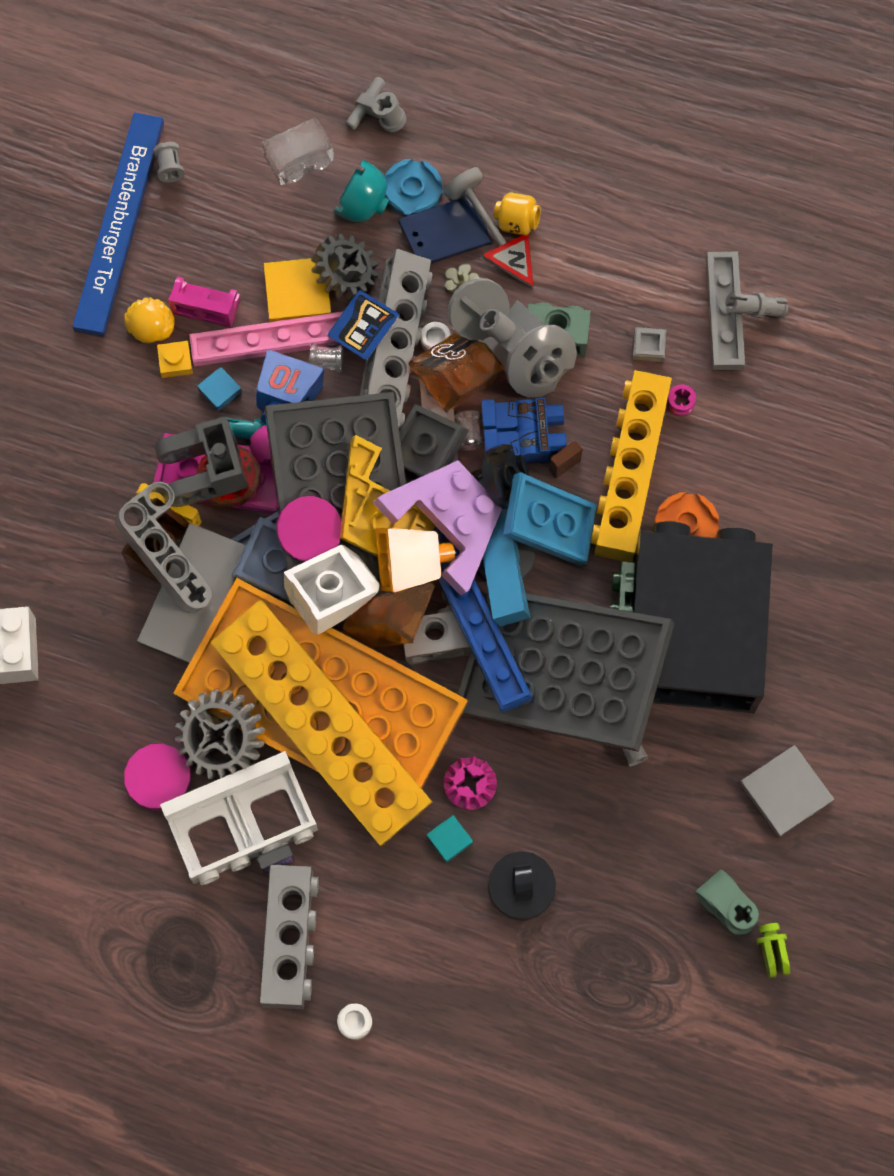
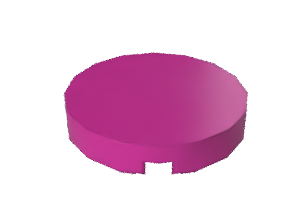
(308, 528)
(156, 776)

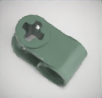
(725, 900)

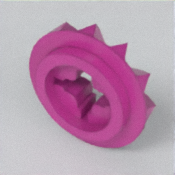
(463, 796)

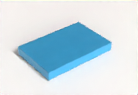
(550, 519)

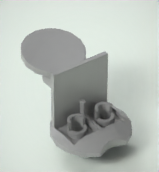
(527, 348)

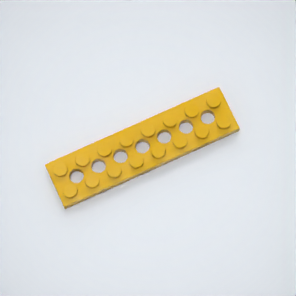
(344, 722)

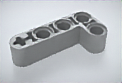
(169, 551)

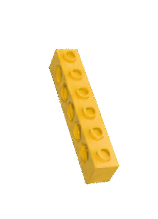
(653, 392)

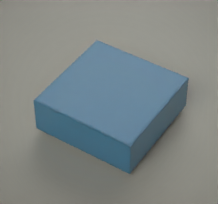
(219, 389)

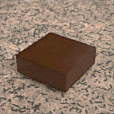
(565, 459)

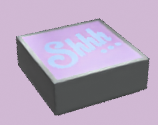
(278, 856)

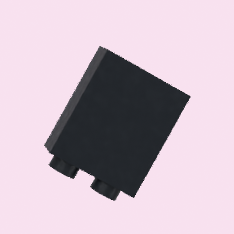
(720, 613)

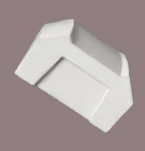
(330, 587)

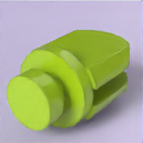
(771, 937)

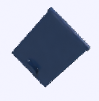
(445, 230)

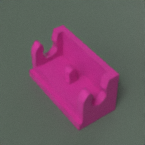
(203, 303)

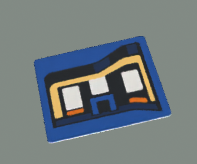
(363, 325)

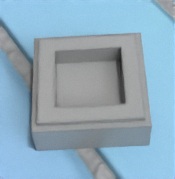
(649, 344)

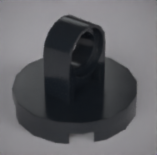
(498, 472)
(522, 885)

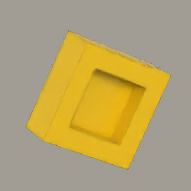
(174, 359)

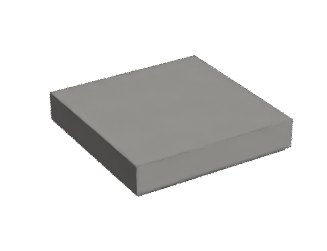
(786, 791)

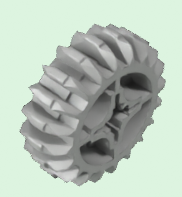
(199, 751)

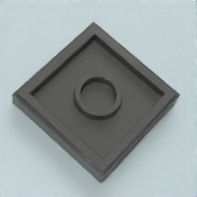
(429, 441)

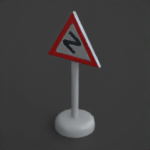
(510, 256)

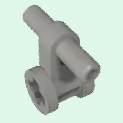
(382, 106)

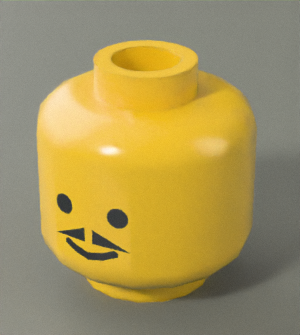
(517, 213)

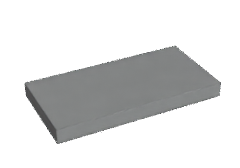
(170, 627)

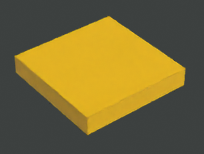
(294, 290)

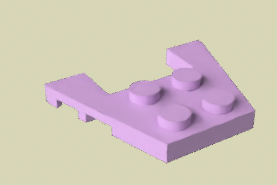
(457, 508)

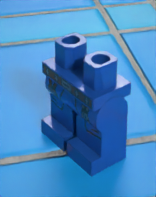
(524, 427)

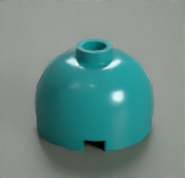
(363, 195)

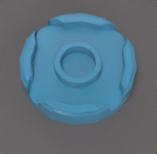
(413, 187)

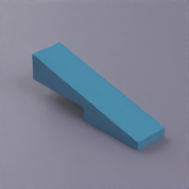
(504, 577)

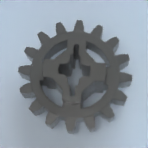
(332, 257)

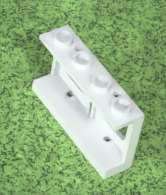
(232, 799)

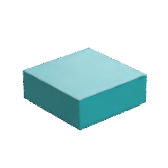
(449, 839)

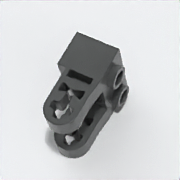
(225, 468)

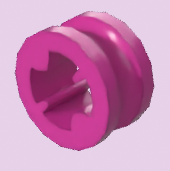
(680, 410)

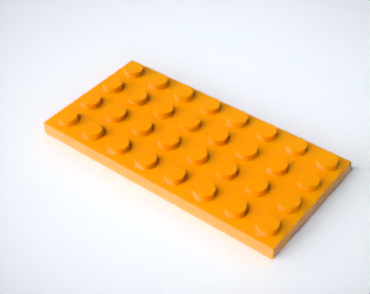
(396, 703)

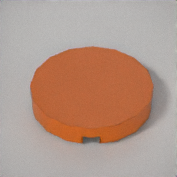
(692, 511)

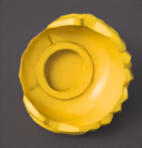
(149, 320)

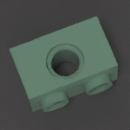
(571, 318)

